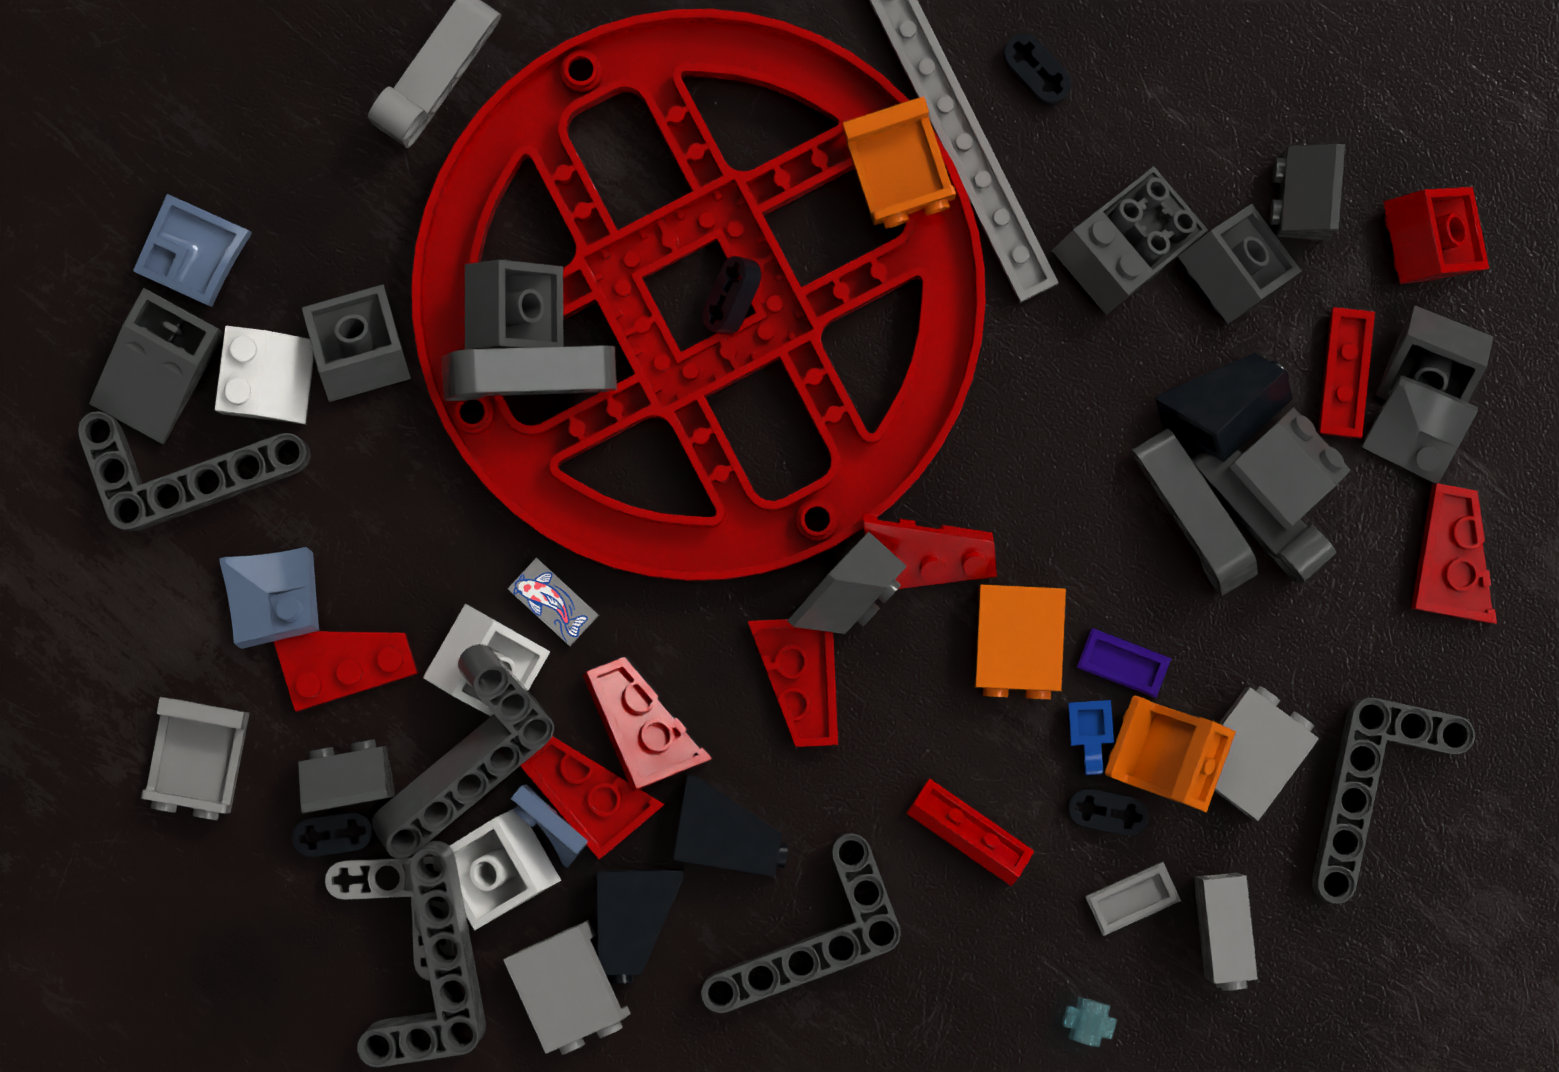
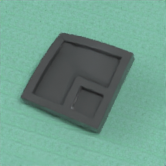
(1419, 428)

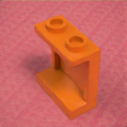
(899, 163)
(1020, 640)
(1169, 753)

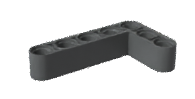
(186, 480)
(472, 766)
(1366, 781)
(817, 945)
(441, 969)

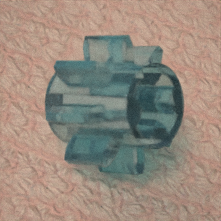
(1089, 1022)

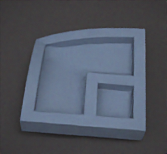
(190, 250)
(271, 596)
(535, 810)

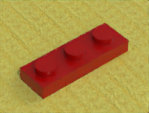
(1346, 373)
(970, 832)

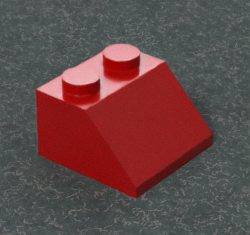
(1435, 234)

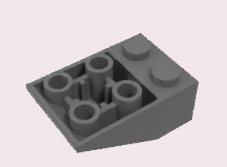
(1129, 240)
(155, 365)

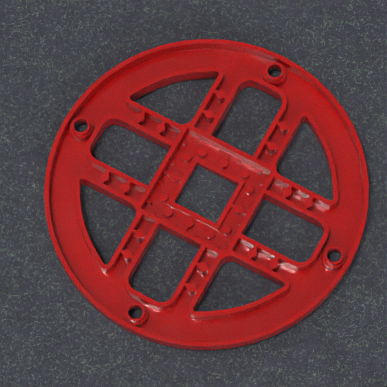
(725, 205)

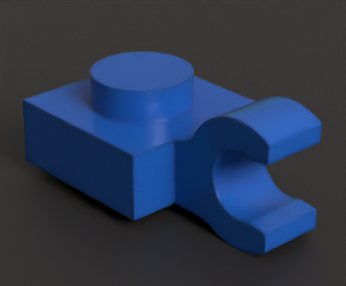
(1091, 726)

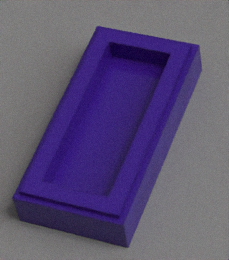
(1123, 663)

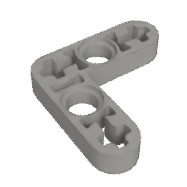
(403, 889)

